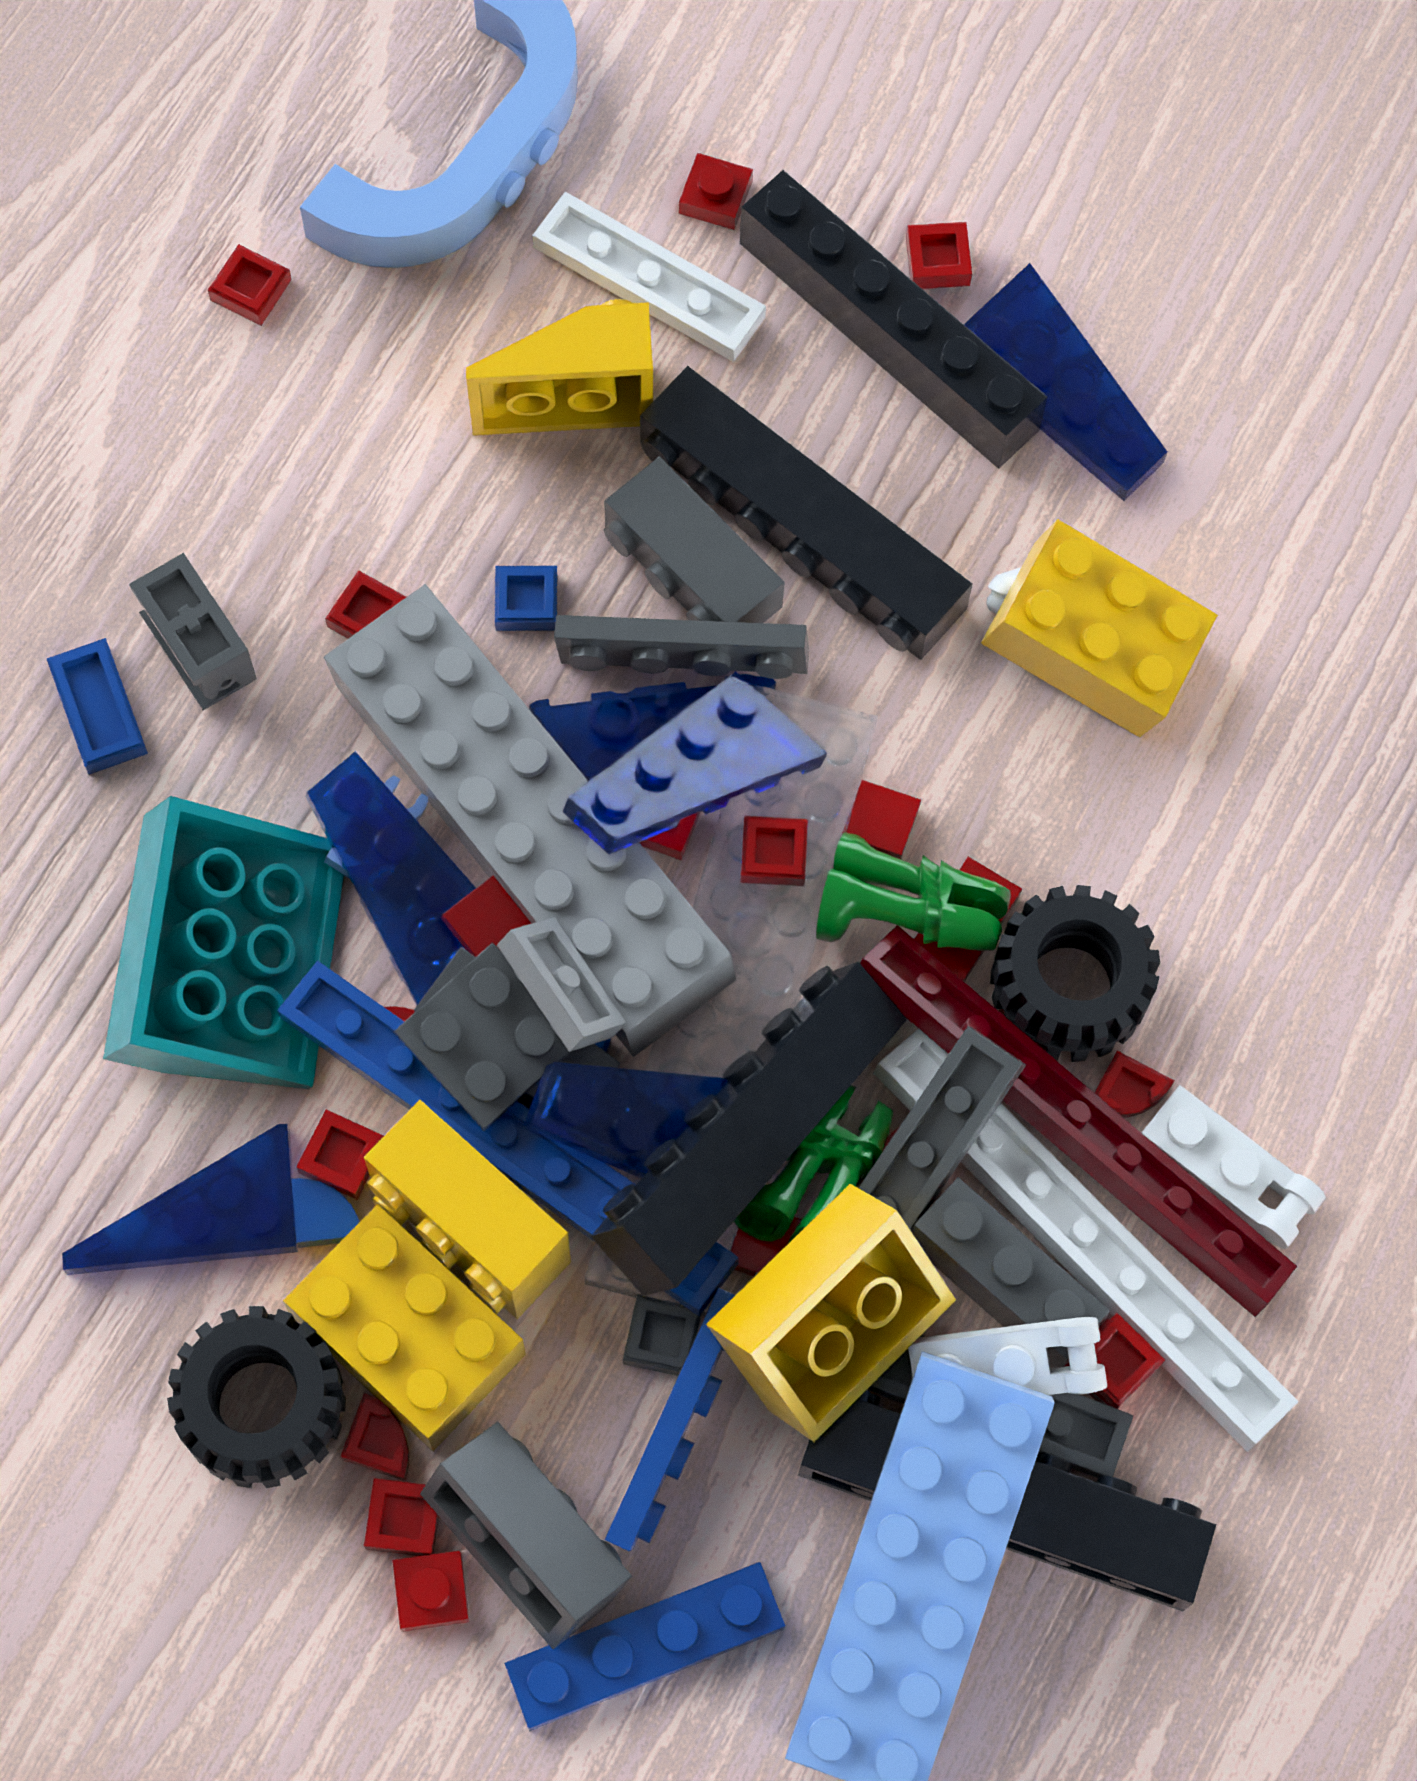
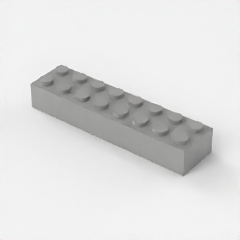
(503, 796)

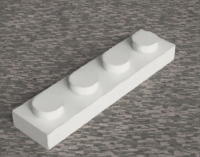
(649, 273)

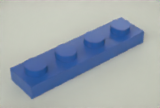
(667, 1447)
(645, 1646)

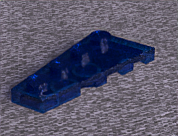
(1084, 403)
(693, 764)
(395, 869)

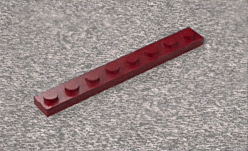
(1086, 1127)

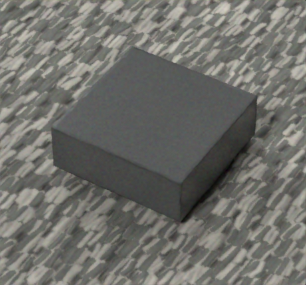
(660, 1336)

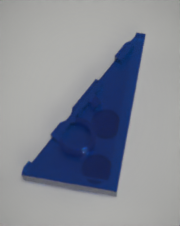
(614, 723)
(220, 1213)

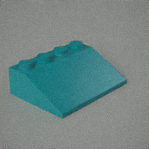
(216, 942)

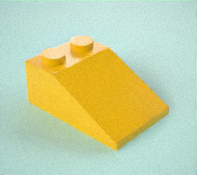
(568, 375)

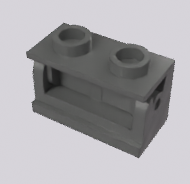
(193, 631)

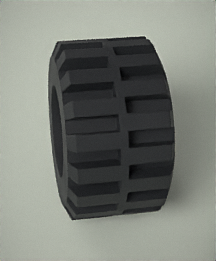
(1085, 925)
(224, 1352)

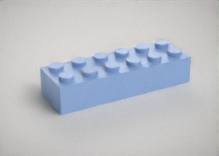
(920, 1575)

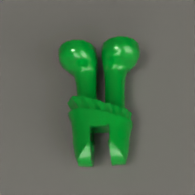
(950, 904)
(825, 1150)

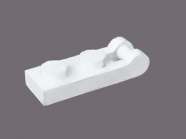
(1233, 1167)
(1022, 1354)

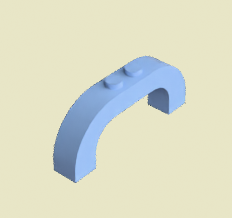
(489, 173)

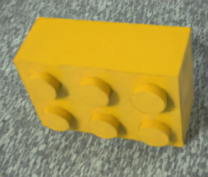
(1099, 629)
(467, 1211)
(832, 1311)
(406, 1327)

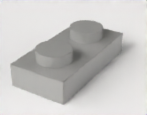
(561, 984)

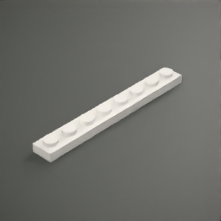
(1106, 1258)

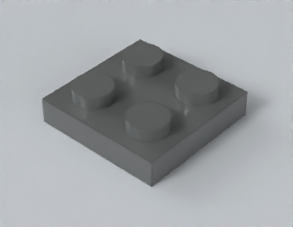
(483, 1037)

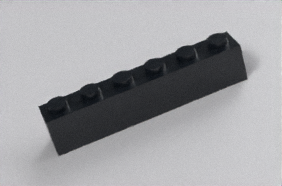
(891, 319)
(804, 514)
(747, 1129)
(1062, 1519)

